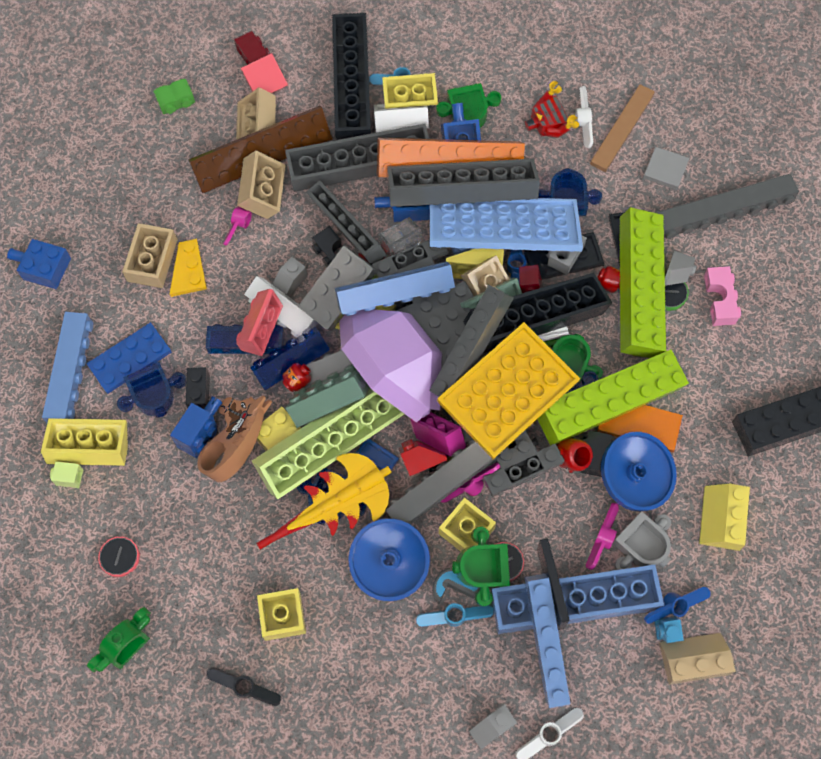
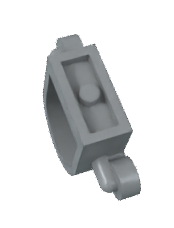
(644, 542)

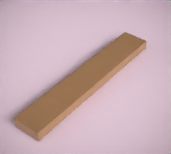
(622, 128)

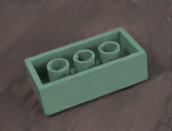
(327, 396)

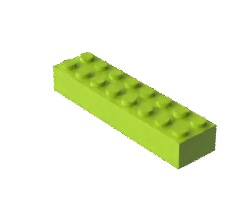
(642, 284)
(612, 397)

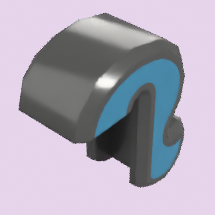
(447, 578)

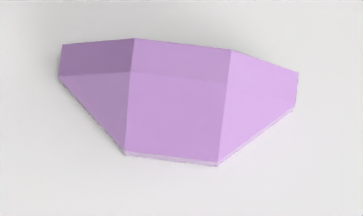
(393, 358)

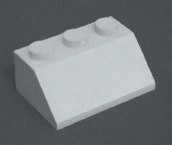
(399, 117)

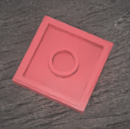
(264, 74)

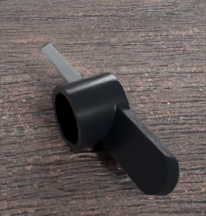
(231, 681)

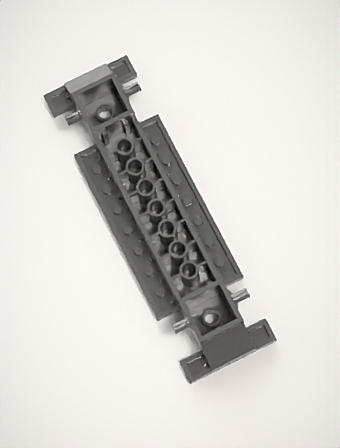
(443, 322)

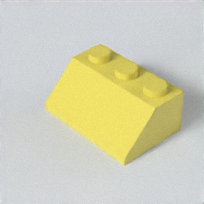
(410, 91)
(724, 516)

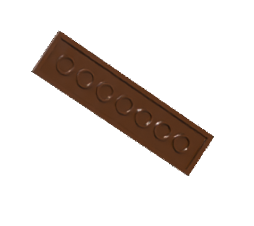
(226, 162)

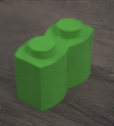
(174, 96)

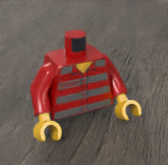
(550, 116)

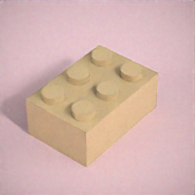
(261, 185)
(150, 255)

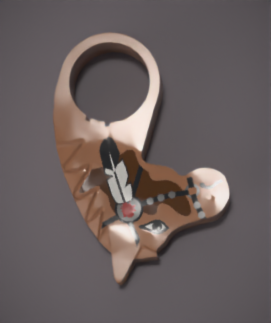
(236, 440)

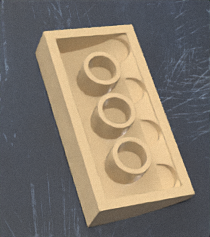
(486, 273)

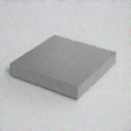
(666, 168)

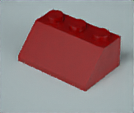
(420, 456)

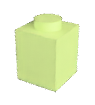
(66, 474)

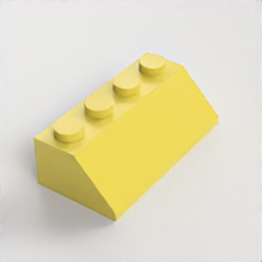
(85, 441)

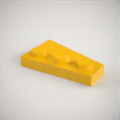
(188, 269)

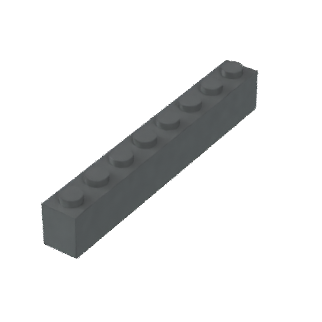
(729, 205)

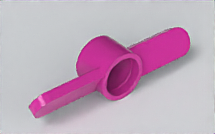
(241, 218)
(474, 485)
(604, 538)

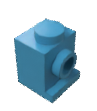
(669, 629)

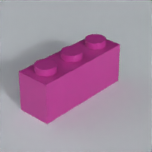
(439, 433)

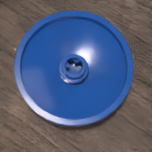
(638, 471)
(389, 559)

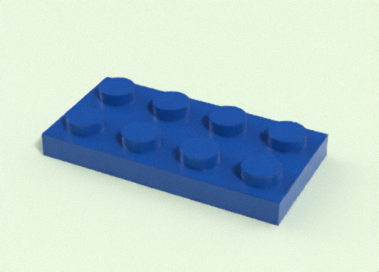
(128, 356)

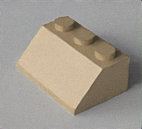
(255, 112)
(697, 658)

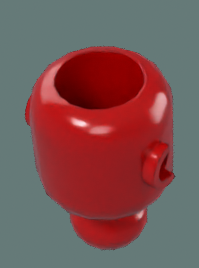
(576, 454)

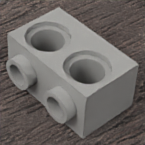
(566, 264)

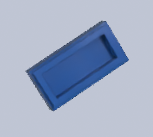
(379, 455)

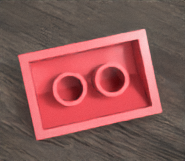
(259, 322)

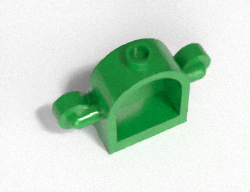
(474, 102)
(576, 355)
(483, 566)
(122, 642)

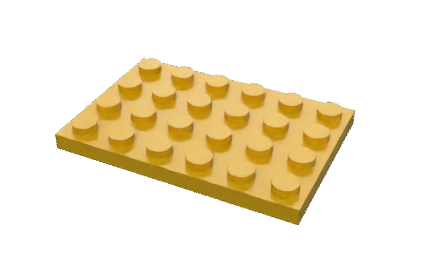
(508, 390)

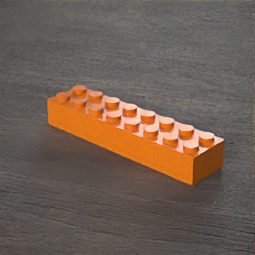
(437, 151)

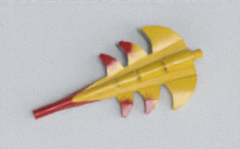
(363, 484)

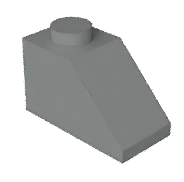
(680, 268)
(290, 276)
(493, 727)

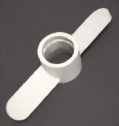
(584, 118)
(539, 742)

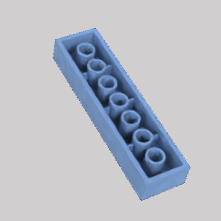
(585, 597)

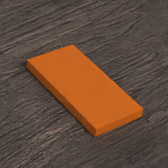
(646, 419)

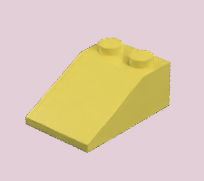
(467, 260)

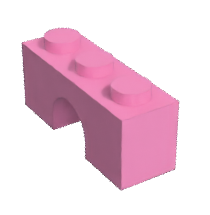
(721, 281)

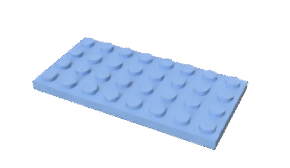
(505, 224)

